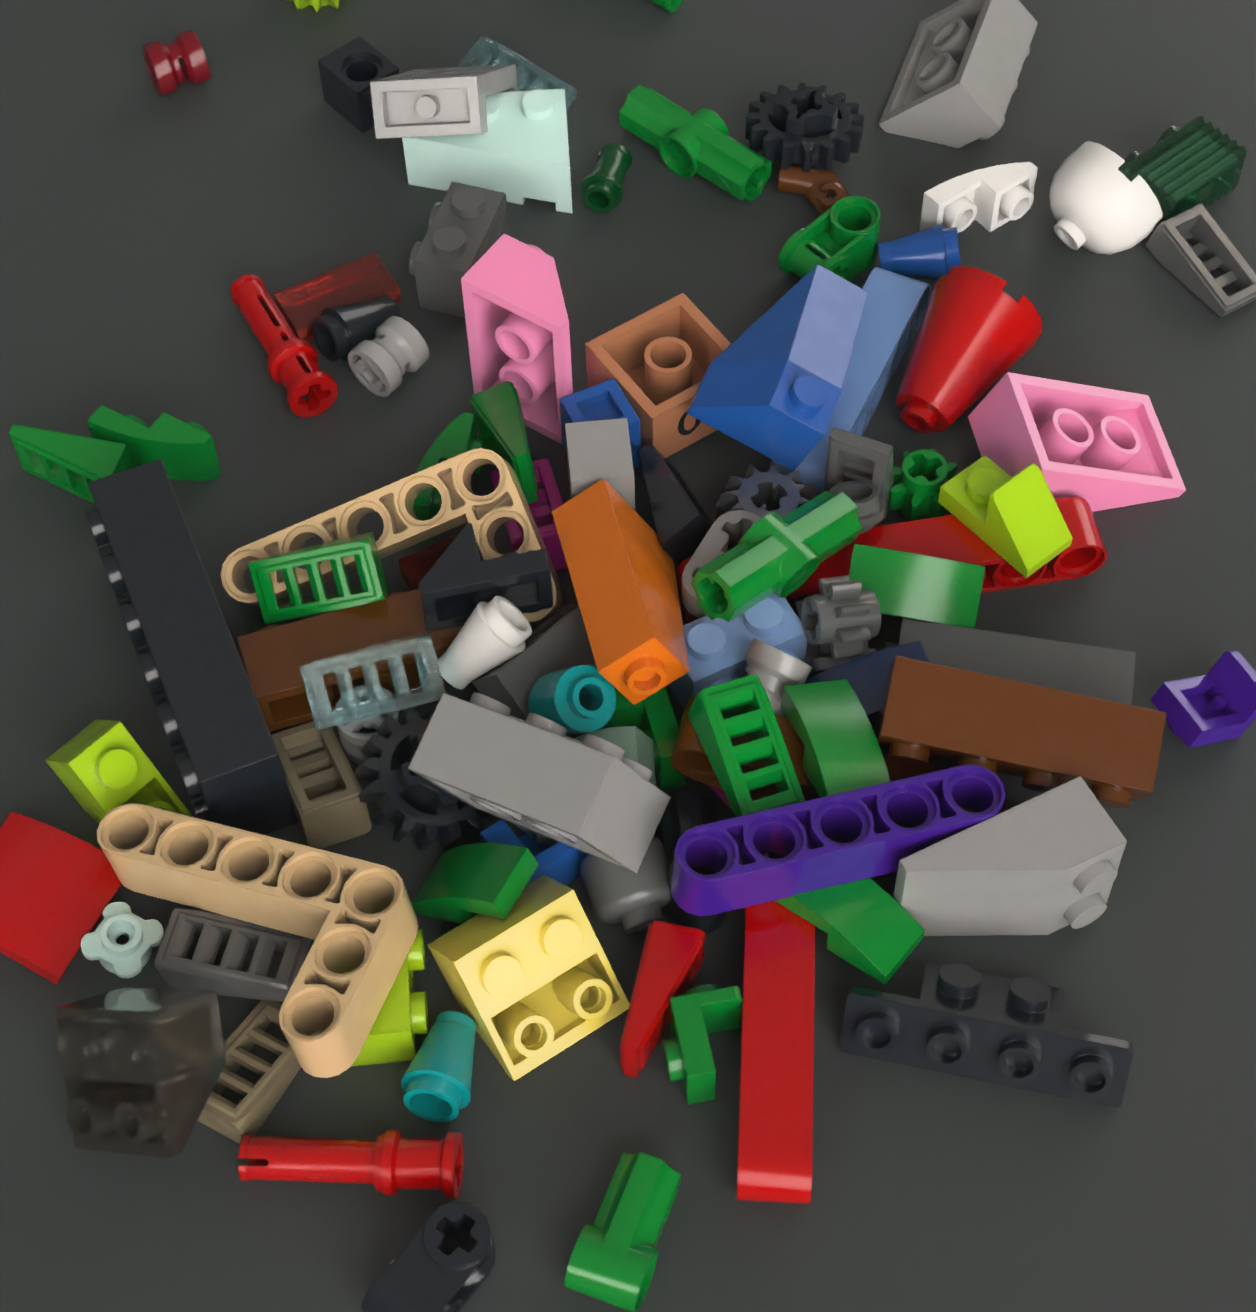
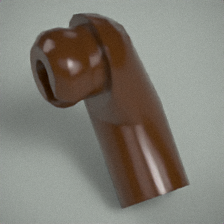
(818, 186)

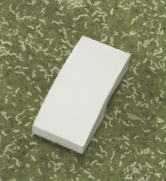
(984, 195)

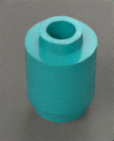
(574, 699)

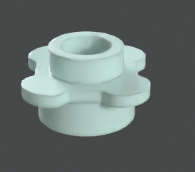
(124, 959)

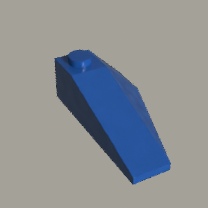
(785, 370)

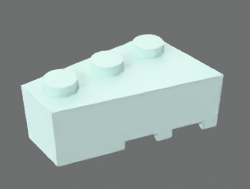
(519, 154)

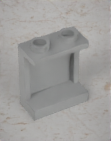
(438, 100)

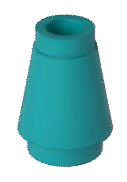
(442, 1070)

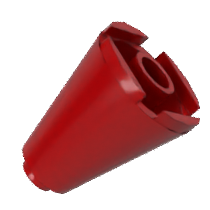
(963, 347)

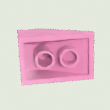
(1082, 439)

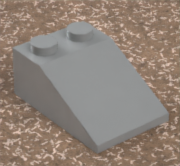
(1017, 871)

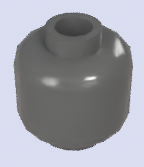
(628, 896)

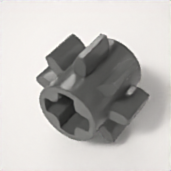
(841, 616)

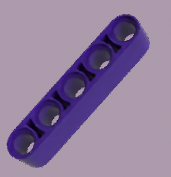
(811, 859)

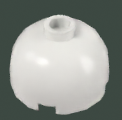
(1099, 204)

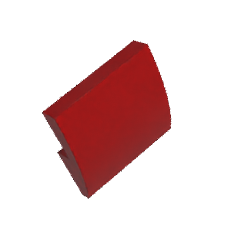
(49, 894)

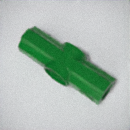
(695, 143)
(776, 555)

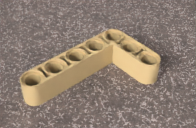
(403, 527)
(277, 888)

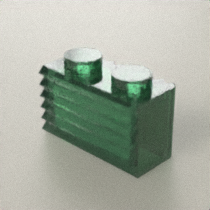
(1188, 166)

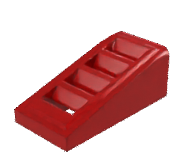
(666, 970)

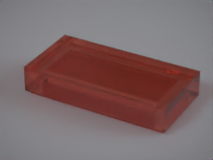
(346, 284)

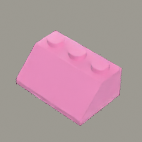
(519, 330)

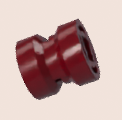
(176, 62)

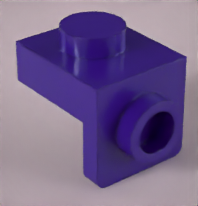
(1211, 705)

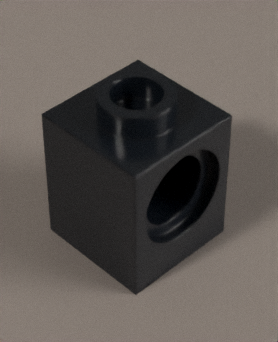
(347, 80)

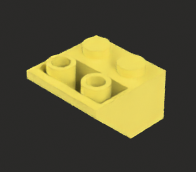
(531, 977)

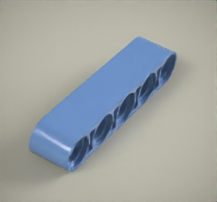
(885, 332)

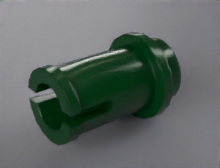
(603, 187)

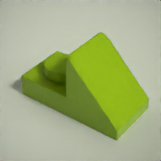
(1009, 513)

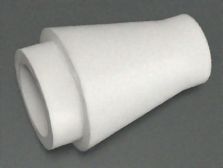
(486, 640)

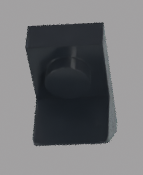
(463, 580)

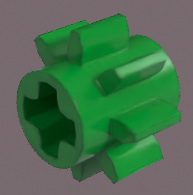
(919, 484)

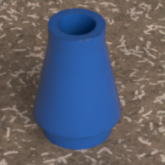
(922, 253)

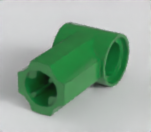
(619, 1251)

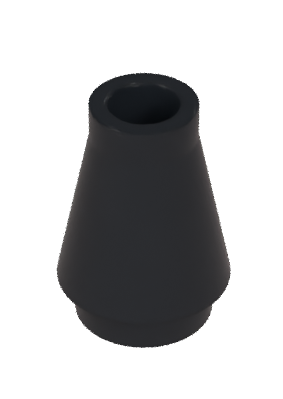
(347, 325)

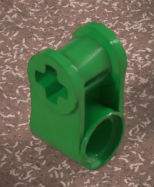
(838, 240)

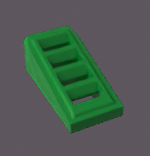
(503, 426)
(68, 458)
(368, 565)
(750, 700)

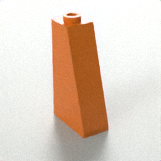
(623, 591)

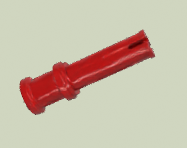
(290, 359)
(388, 1162)

